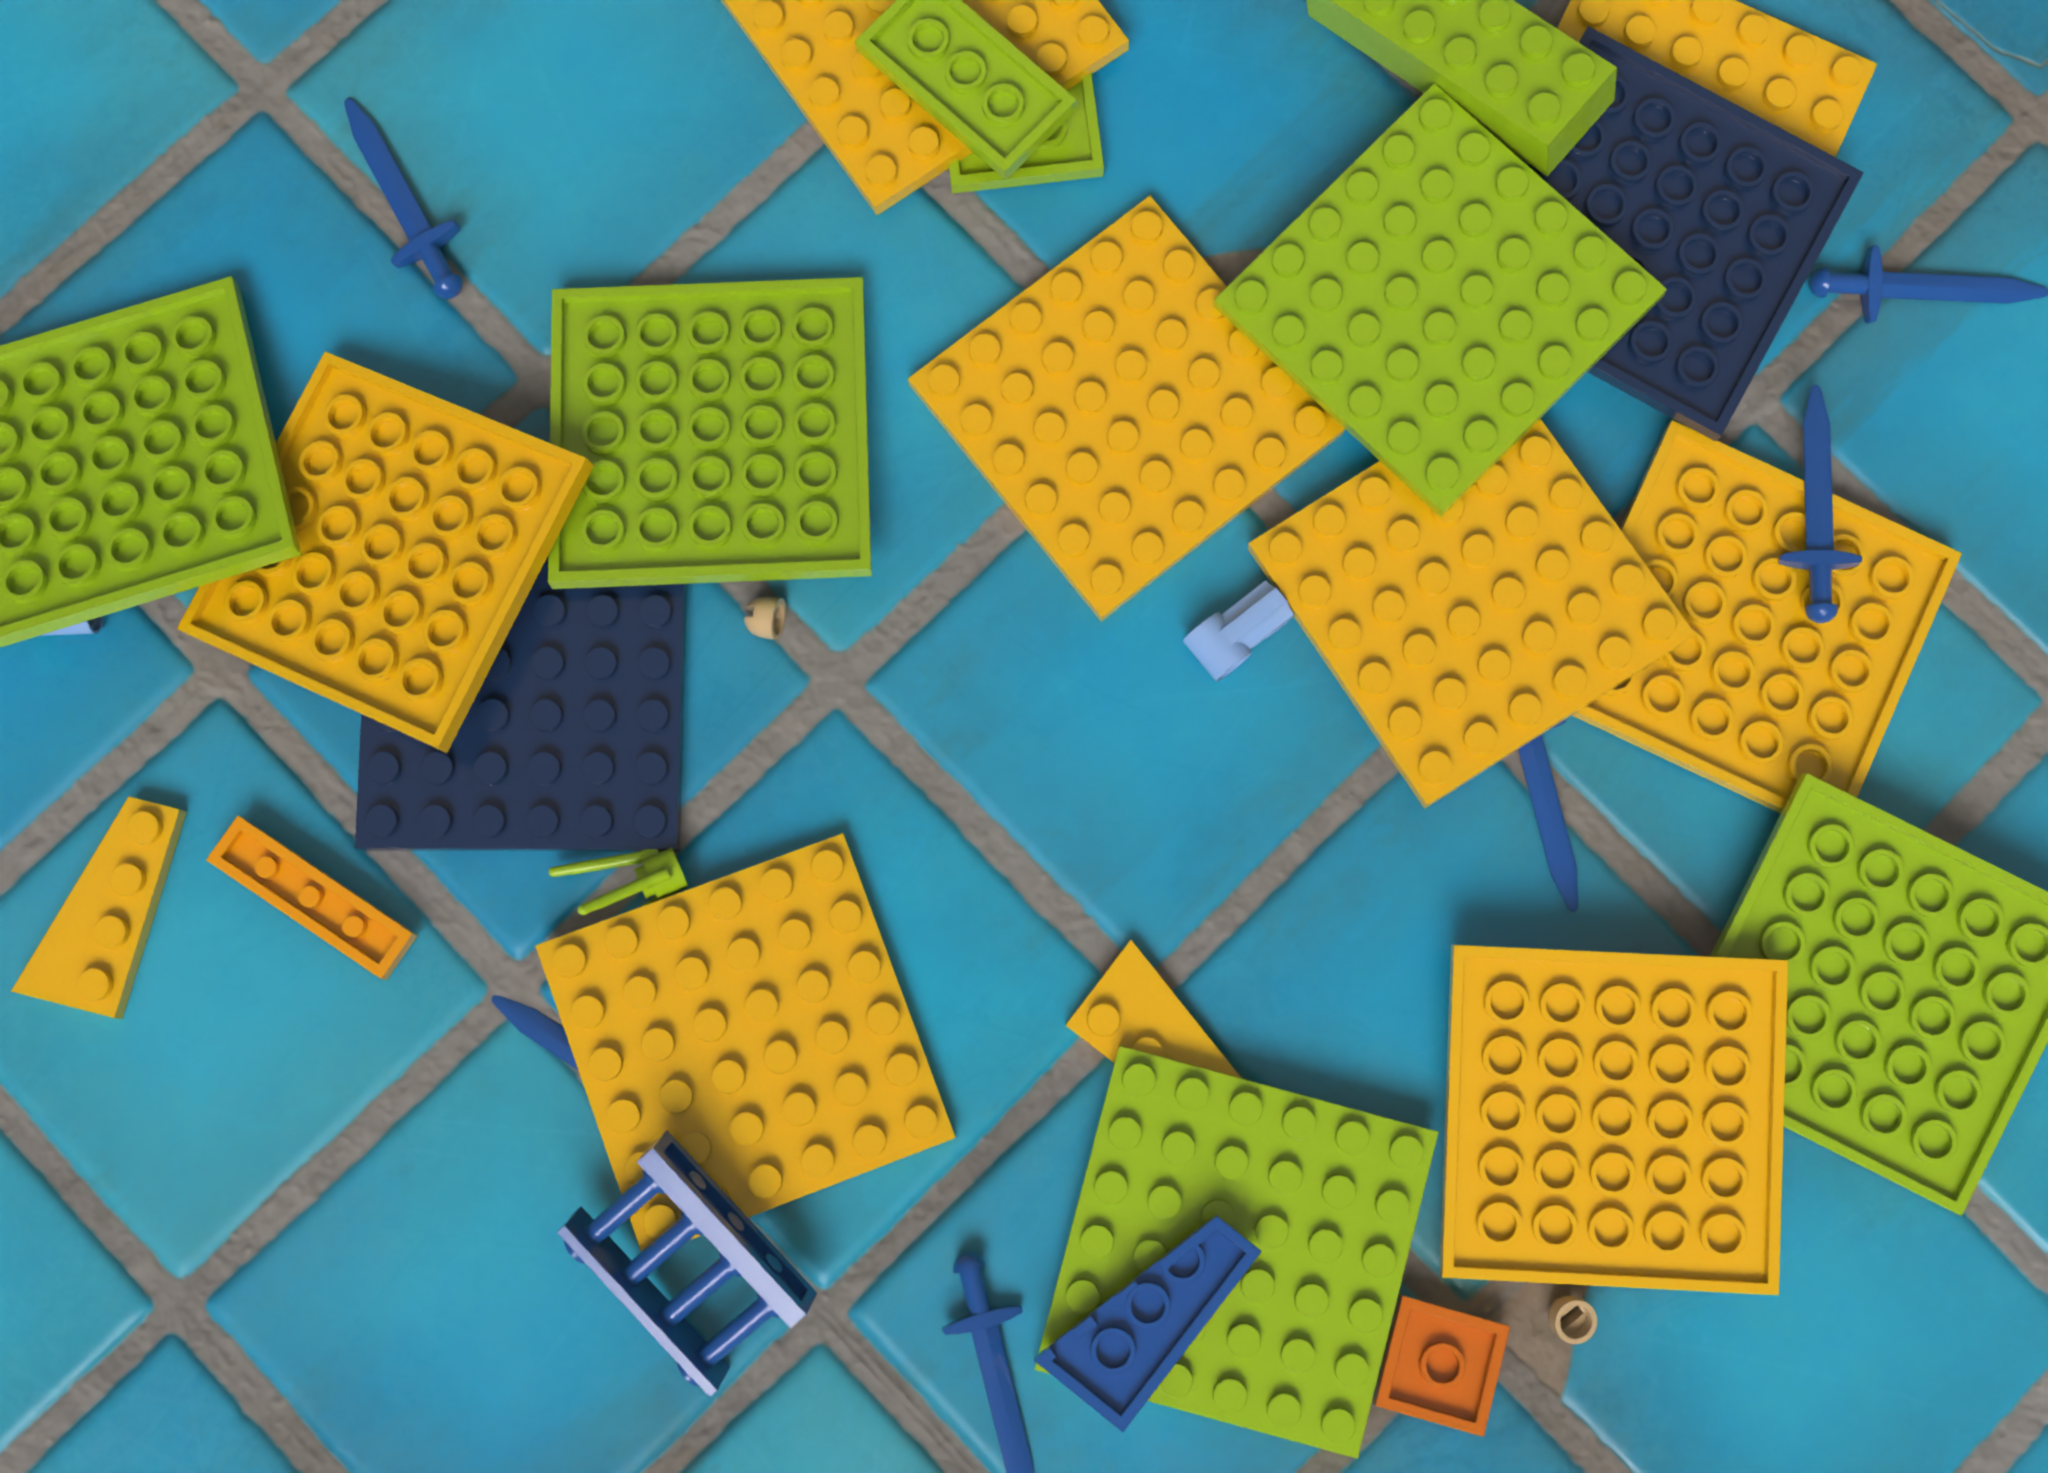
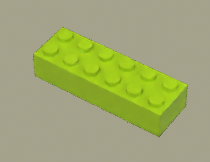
(1492, 58)

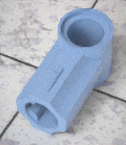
(1227, 638)

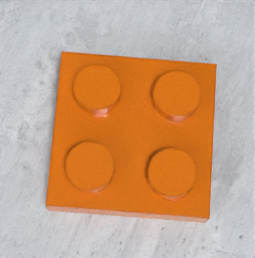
(1441, 1365)

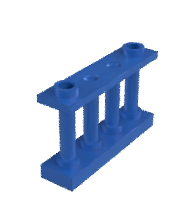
(704, 1212)

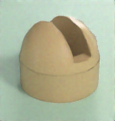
(767, 618)
(1576, 1326)

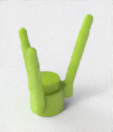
(657, 876)

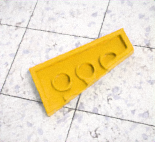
(104, 924)
(1141, 1012)

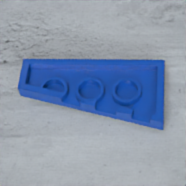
(1143, 1329)

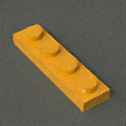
(312, 897)

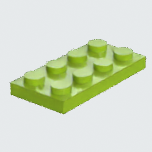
(968, 79)

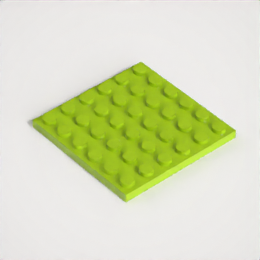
(1439, 299)
(714, 432)
(135, 461)
(1904, 989)
(1302, 1179)

